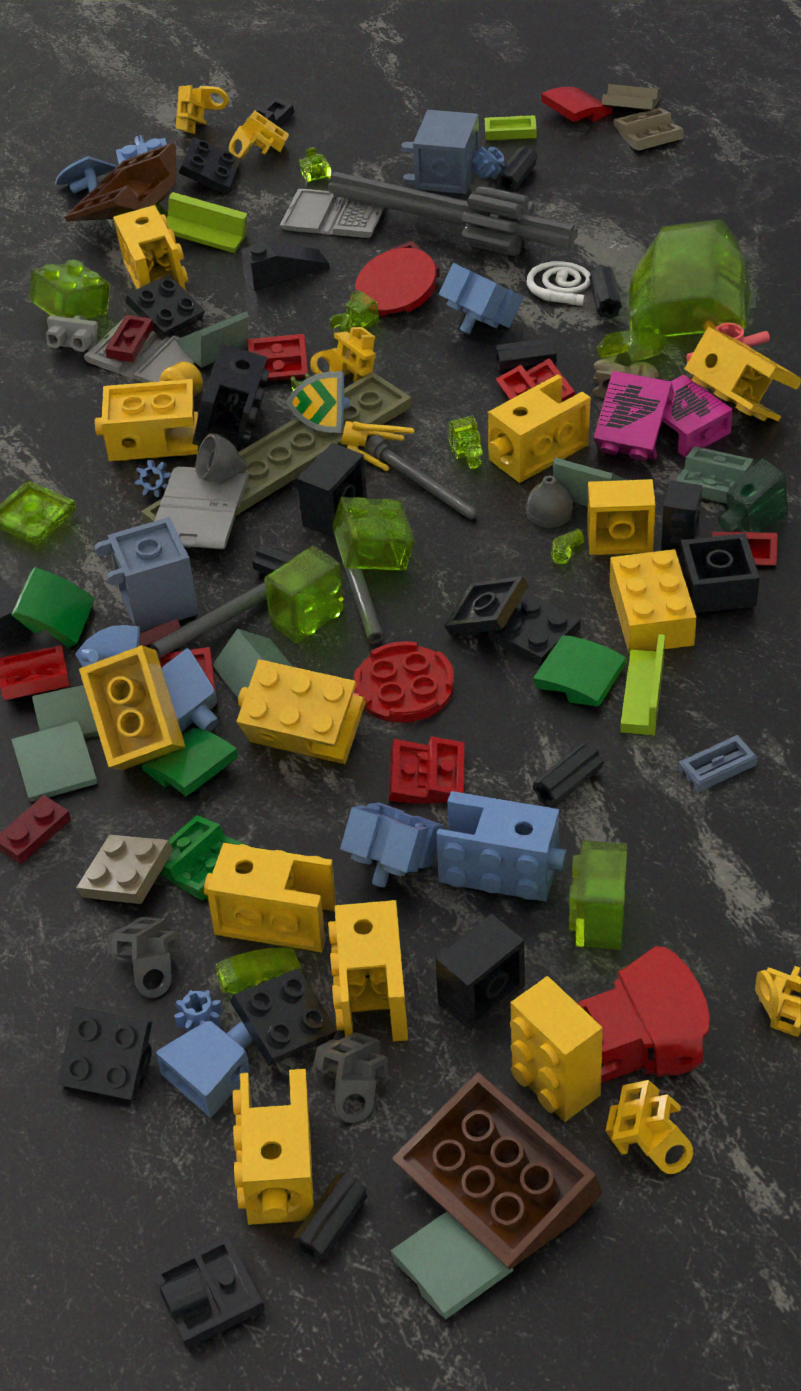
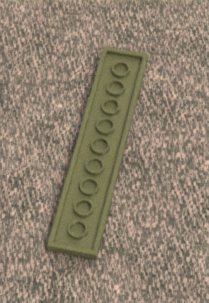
(295, 446)

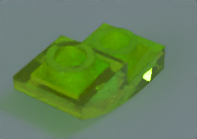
(253, 967)

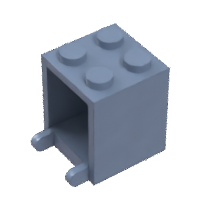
(444, 152)
(151, 573)

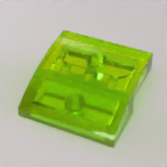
(635, 342)

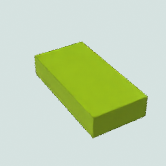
(510, 127)

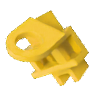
(193, 104)
(260, 132)
(356, 361)
(777, 1004)
(652, 1126)

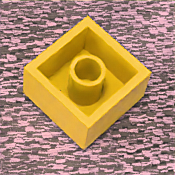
(621, 517)

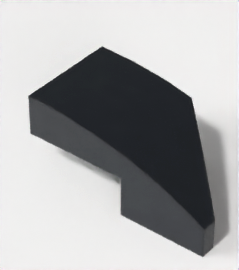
(276, 111)

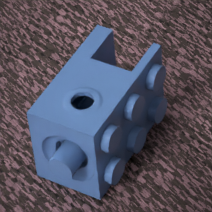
(500, 846)

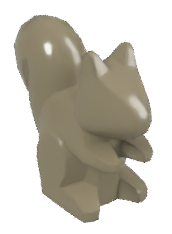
(605, 366)

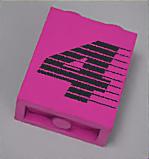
(632, 415)
(696, 415)

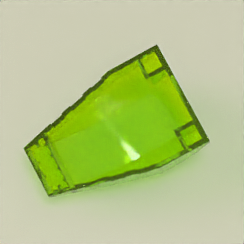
(690, 280)

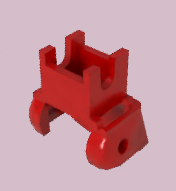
(651, 1007)

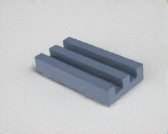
(721, 766)

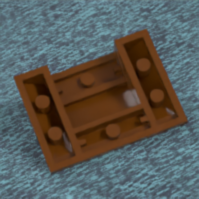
(130, 186)

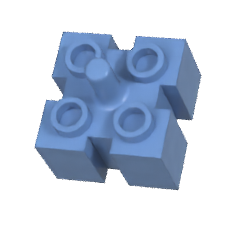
(479, 299)
(392, 838)

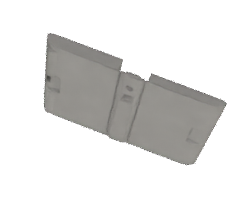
(330, 215)
(150, 362)
(202, 508)

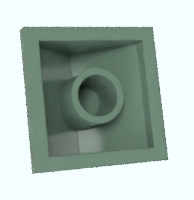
(206, 343)
(576, 478)
(240, 656)
(65, 707)

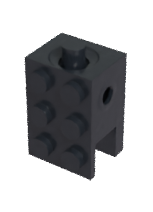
(233, 382)

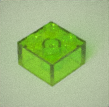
(69, 290)
(373, 533)
(304, 594)
(598, 894)

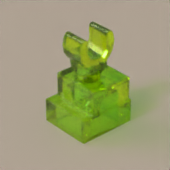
(361, 312)
(465, 440)

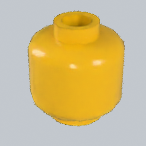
(182, 371)

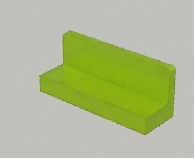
(206, 222)
(643, 690)

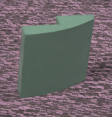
(713, 471)
(54, 761)
(448, 1264)

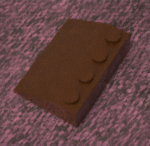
(498, 1172)

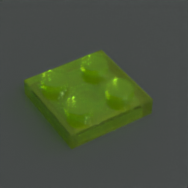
(34, 512)

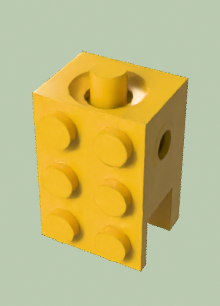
(146, 241)
(737, 373)
(148, 420)
(537, 428)
(300, 711)
(270, 896)
(363, 944)
(273, 1179)

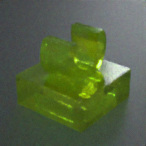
(314, 165)

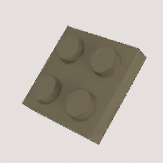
(125, 869)

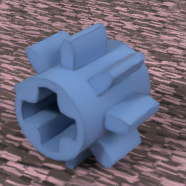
(488, 162)
(149, 473)
(196, 1009)

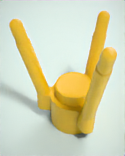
(356, 434)

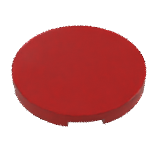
(398, 280)
(404, 682)

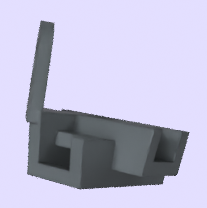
(148, 944)
(356, 1063)

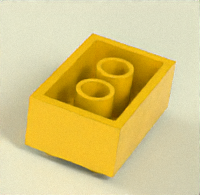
(652, 600)
(132, 708)
(556, 1049)

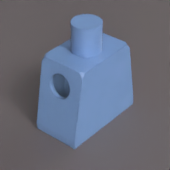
(190, 692)
(206, 1064)

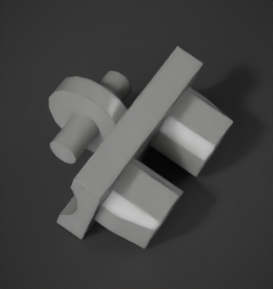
(71, 332)

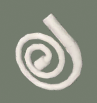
(555, 293)

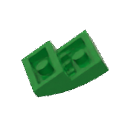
(53, 606)
(580, 669)
(193, 765)
(195, 855)

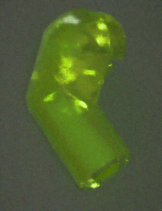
(561, 546)

